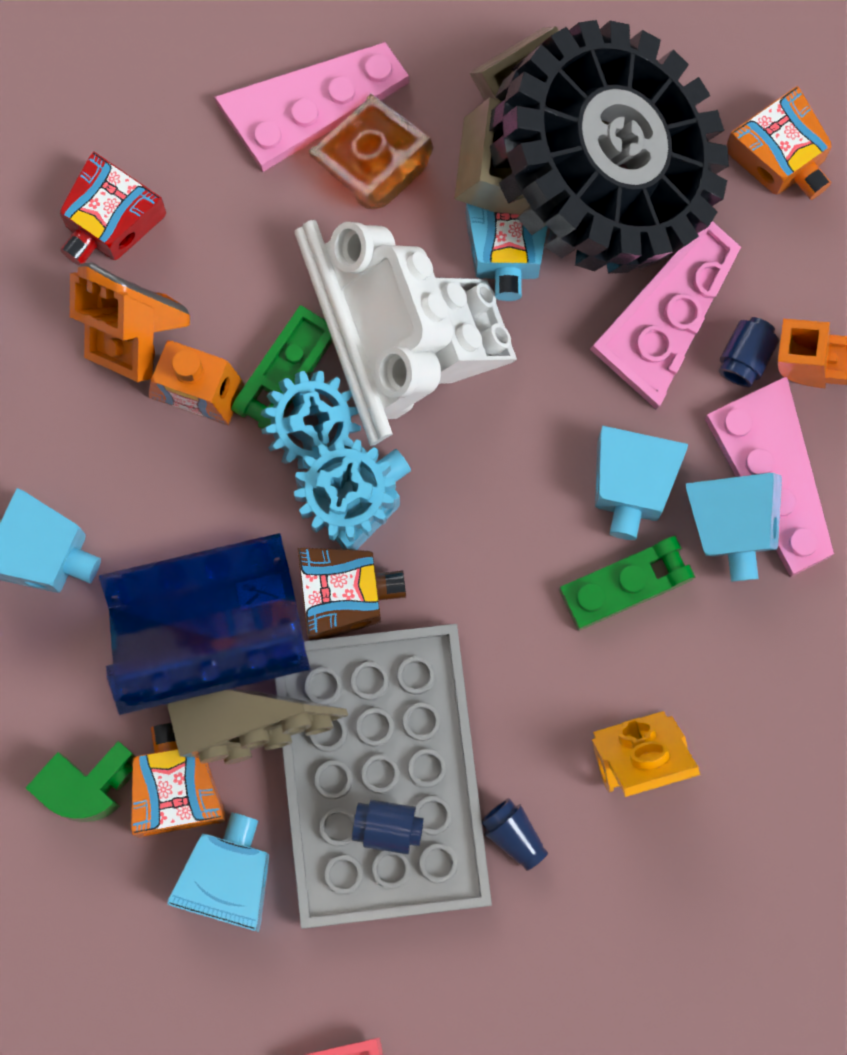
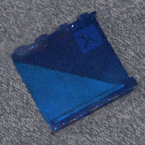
(202, 624)

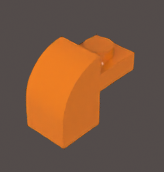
(811, 354)

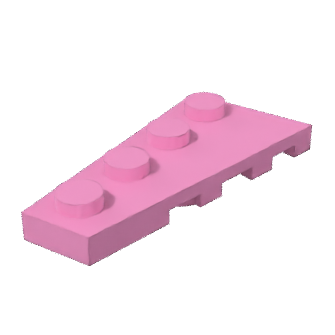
(303, 105)
(660, 323)
(764, 437)

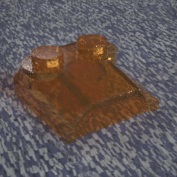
(374, 153)

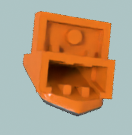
(121, 320)

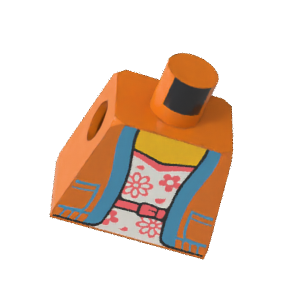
(783, 146)
(194, 381)
(172, 790)

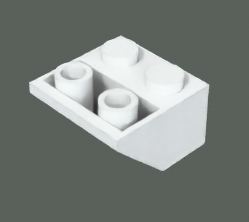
(479, 333)

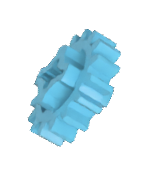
(308, 403)
(363, 493)

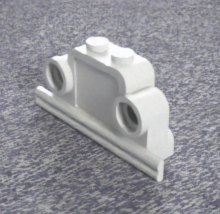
(380, 316)

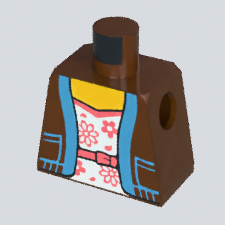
(343, 590)

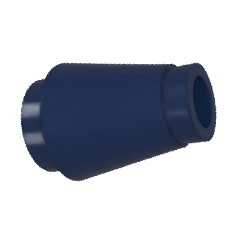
(513, 833)

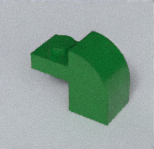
(82, 796)

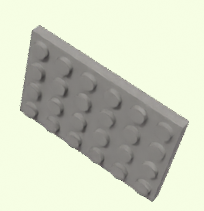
(399, 746)

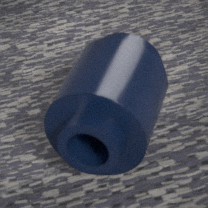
(748, 351)
(387, 826)

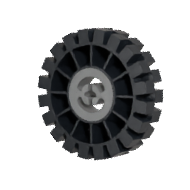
(571, 160)

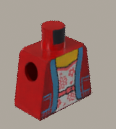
(107, 211)

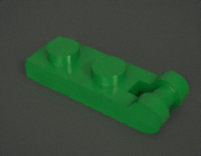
(295, 350)
(625, 584)

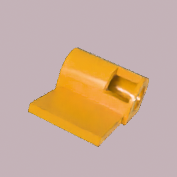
(643, 754)

